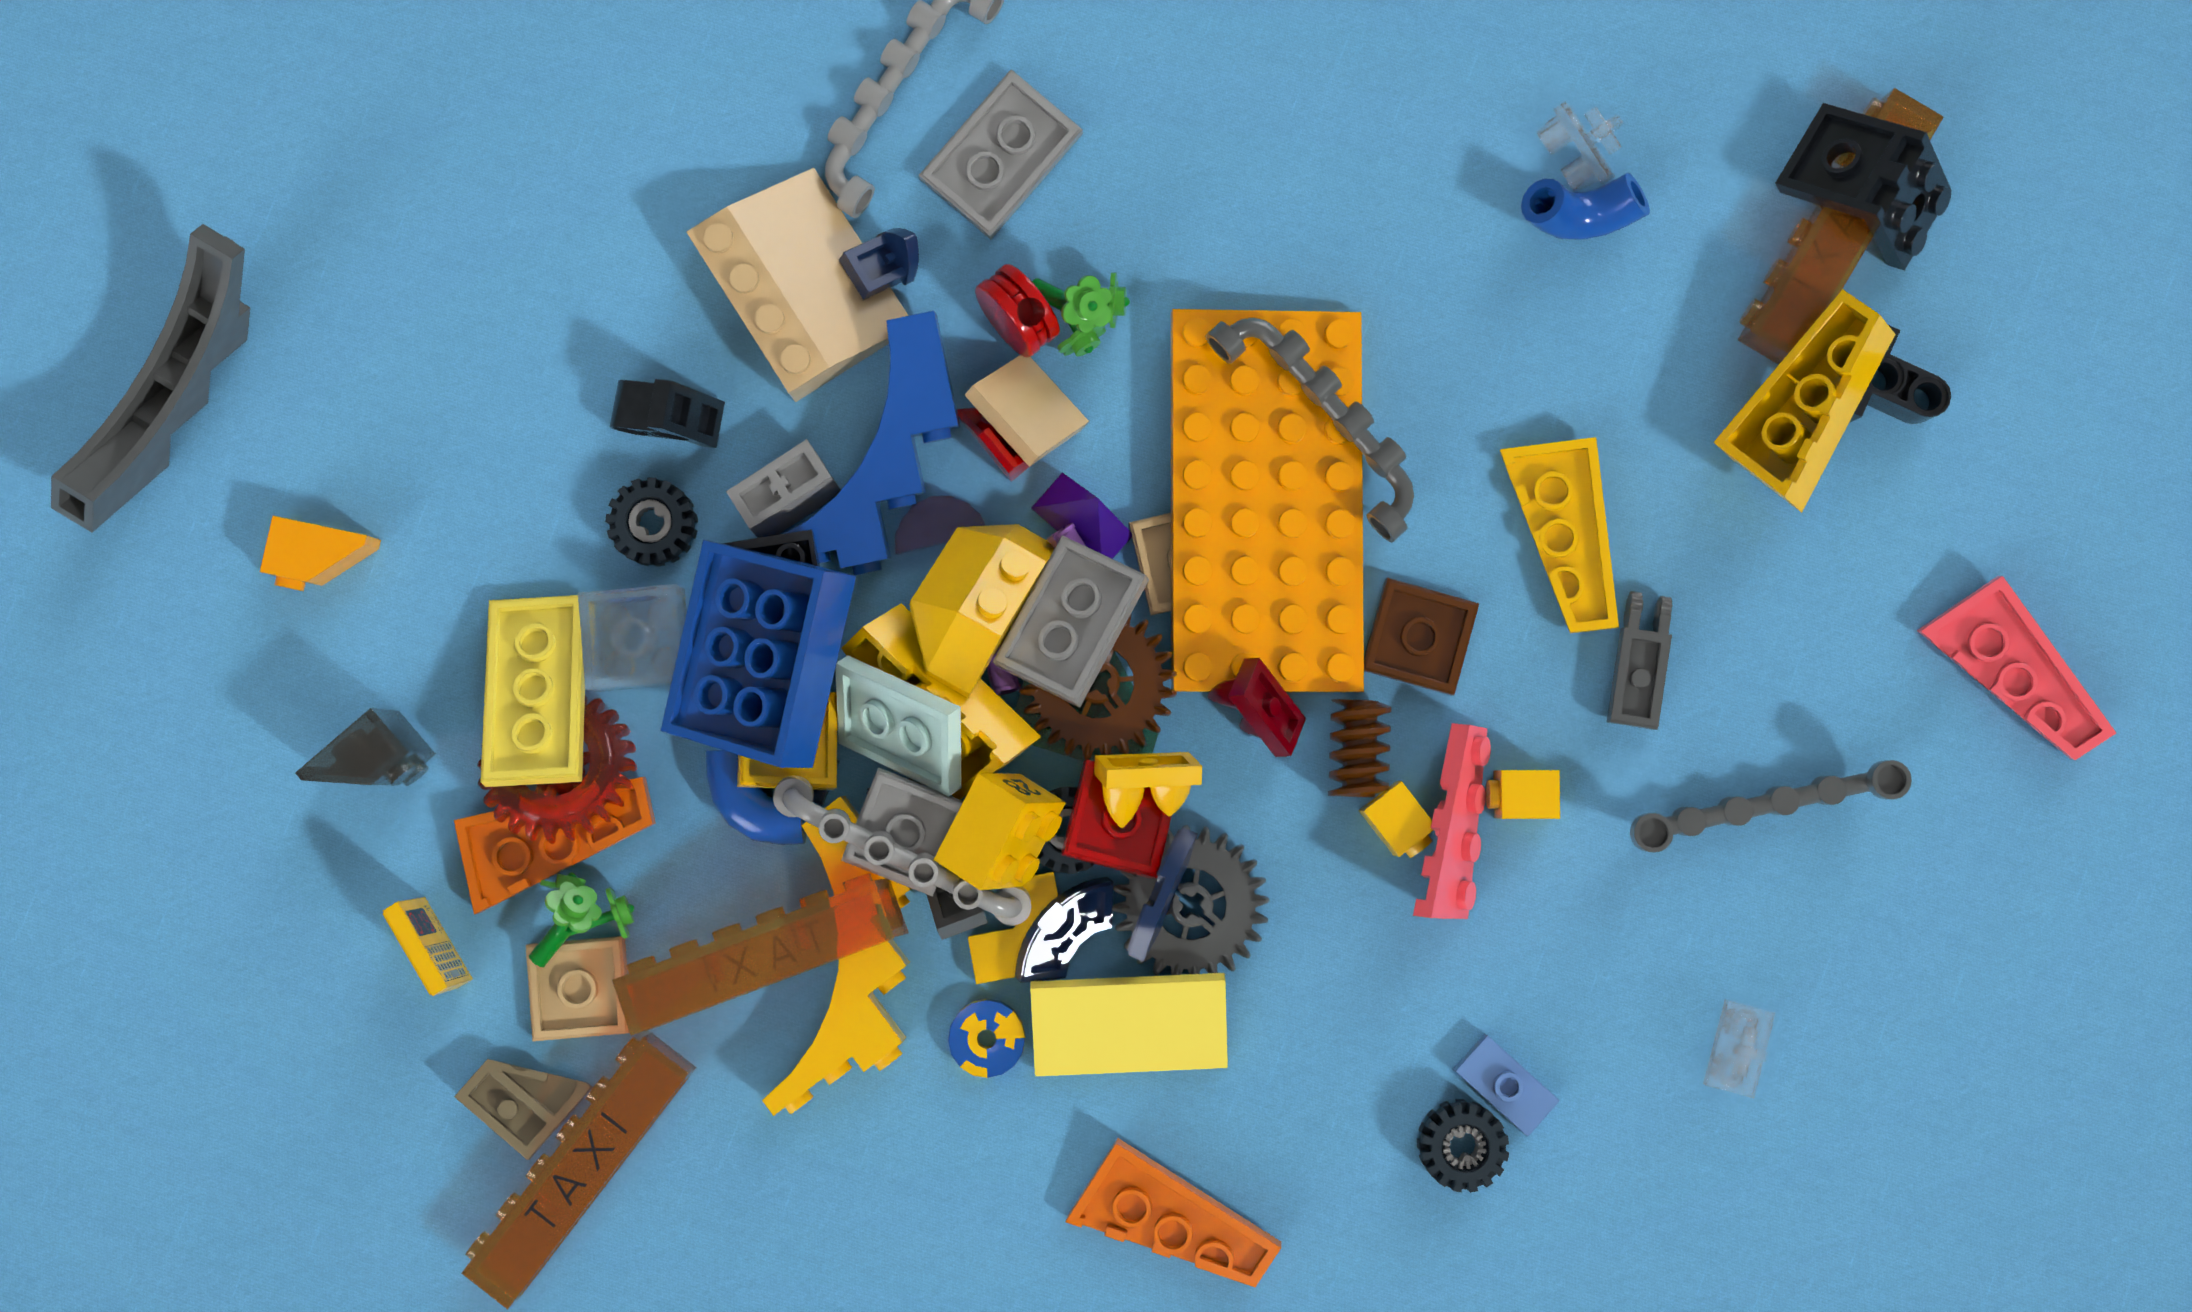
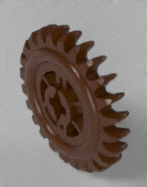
(1126, 720)

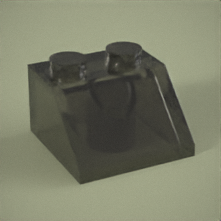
(372, 751)

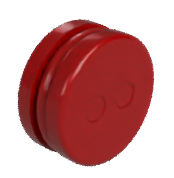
(1017, 310)

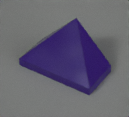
(1071, 503)

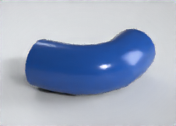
(1585, 213)
(747, 808)

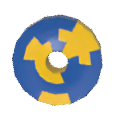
(980, 1059)

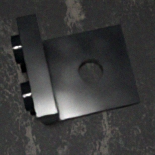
(1889, 183)

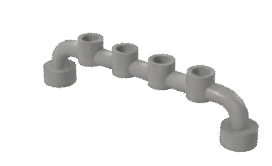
(876, 97)
(794, 799)

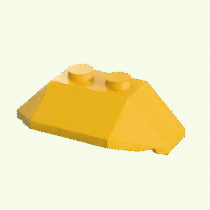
(974, 599)

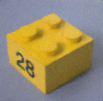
(1000, 831)

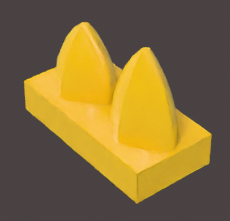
(1128, 774)

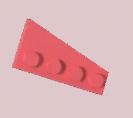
(2015, 661)
(1455, 825)

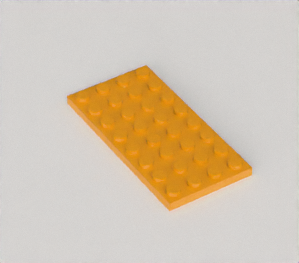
(1265, 508)

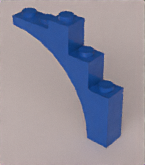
(916, 405)

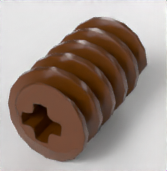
(1359, 748)

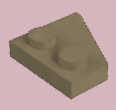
(521, 1102)

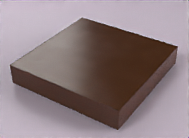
(1420, 636)

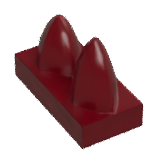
(1264, 706)

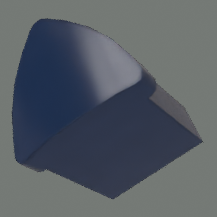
(882, 262)

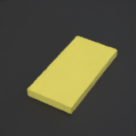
(533, 693)
(1129, 1024)

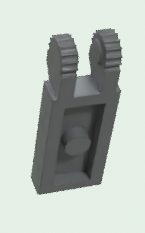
(1640, 666)

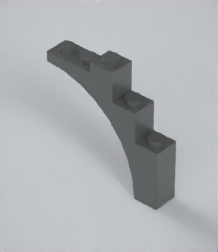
(170, 388)

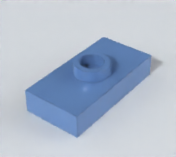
(1506, 1085)

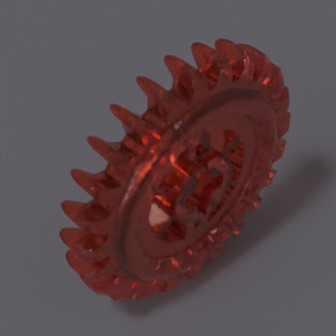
(578, 799)

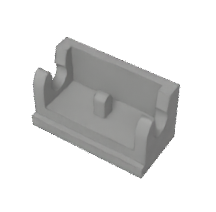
(784, 491)

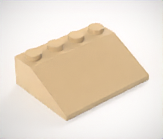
(785, 280)

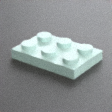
(899, 725)

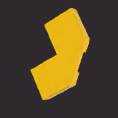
(996, 952)

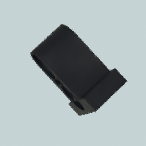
(1898, 396)
(667, 412)

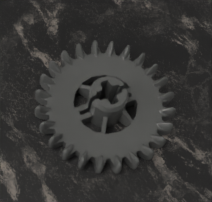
(1226, 934)

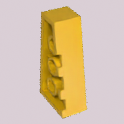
(1808, 400)
(989, 727)

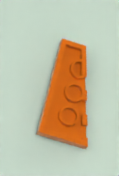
(508, 863)
(1155, 1208)

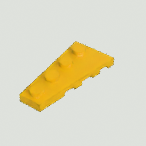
(1567, 519)

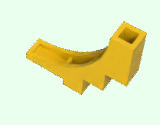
(855, 1019)

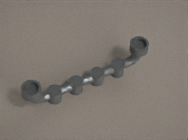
(1349, 421)
(1655, 832)

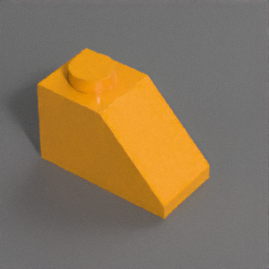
(311, 552)

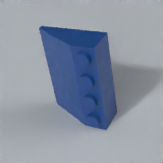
(758, 655)

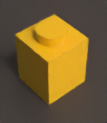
(1524, 794)
(1399, 820)

